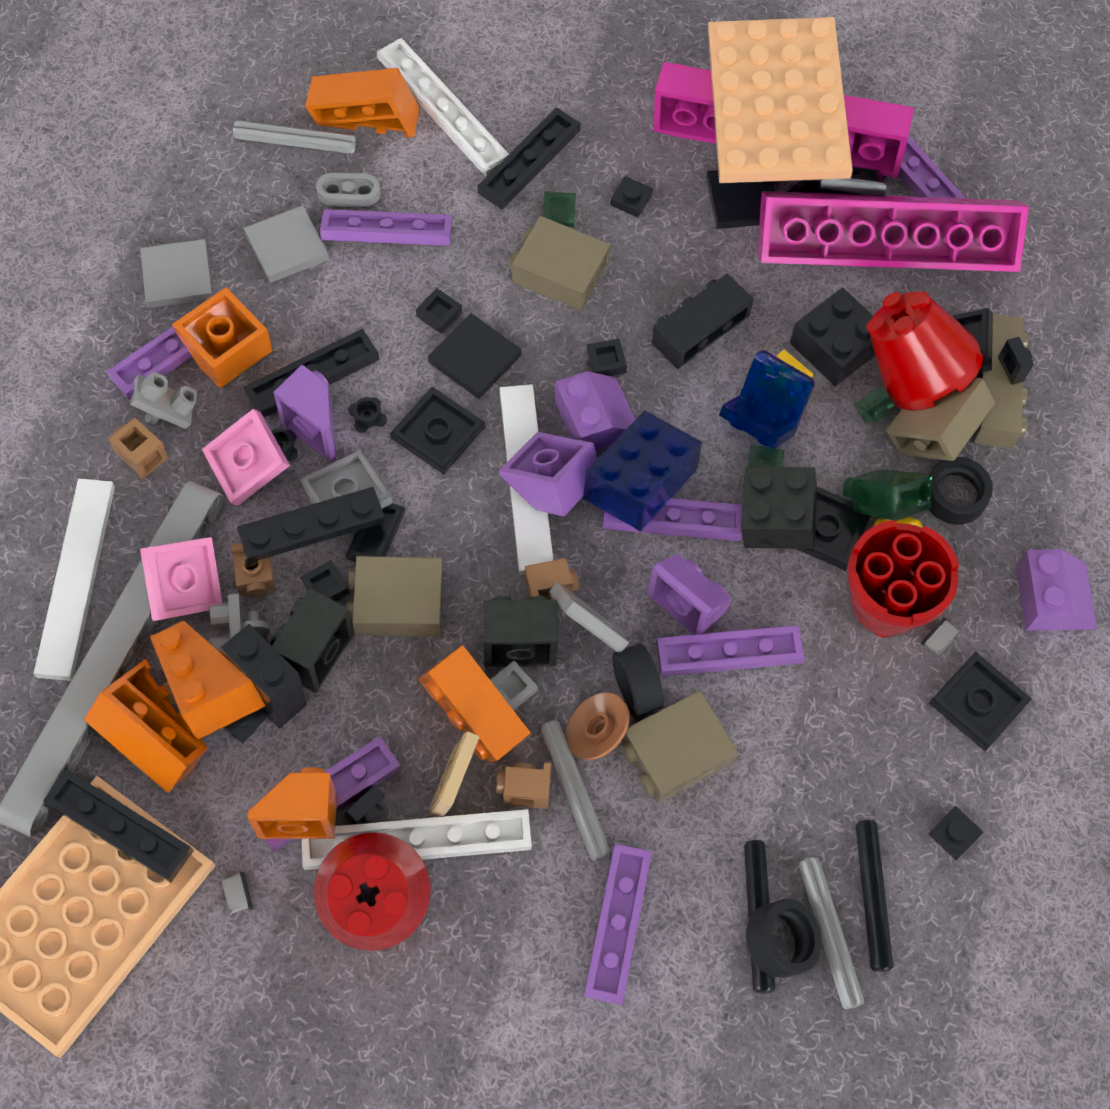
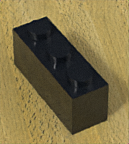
(701, 320)

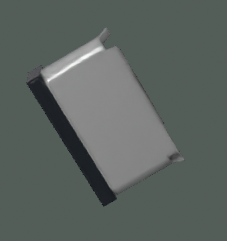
(940, 636)
(237, 893)

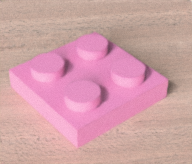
(245, 457)
(181, 578)

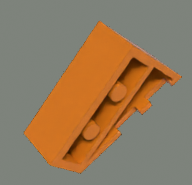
(363, 99)
(203, 681)
(474, 704)
(146, 727)

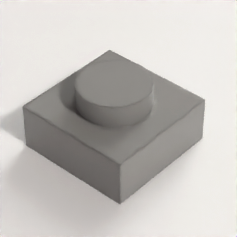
(514, 685)

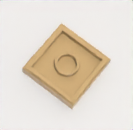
(453, 775)

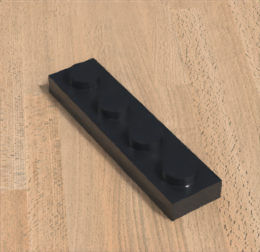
(529, 158)
(332, 361)
(310, 524)
(118, 826)

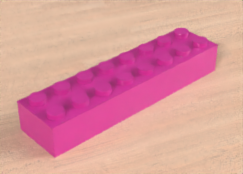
(875, 128)
(891, 231)

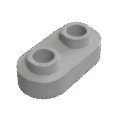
(349, 189)

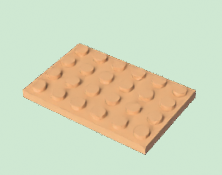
(778, 100)
(79, 925)

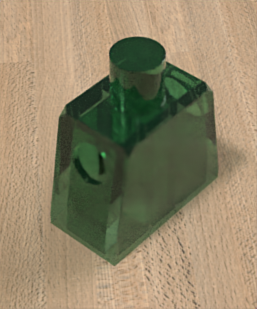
(889, 493)

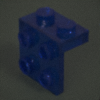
(770, 400)

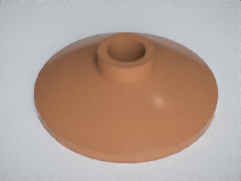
(597, 726)

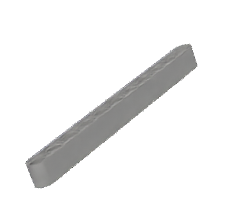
(107, 660)

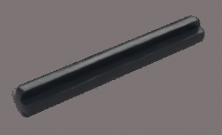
(874, 896)
(756, 897)

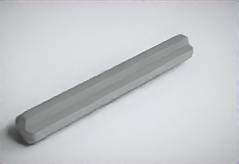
(294, 136)
(575, 790)
(831, 933)

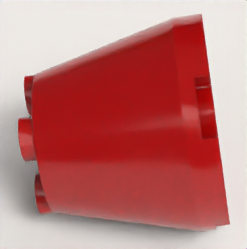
(921, 350)
(901, 577)
(379, 862)

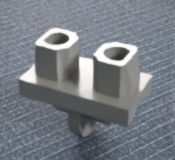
(162, 402)
(232, 616)

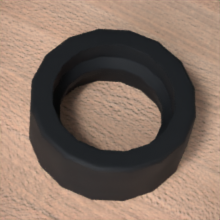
(976, 475)
(638, 680)
(805, 932)

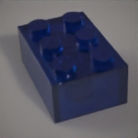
(642, 470)

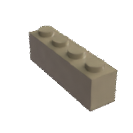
(1004, 421)

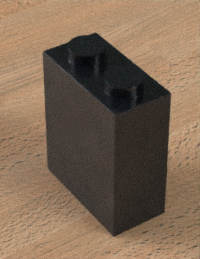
(270, 673)

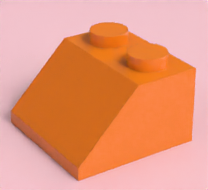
(223, 337)
(297, 808)

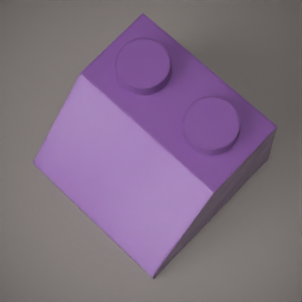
(593, 408)
(307, 410)
(550, 472)
(1055, 591)
(687, 594)

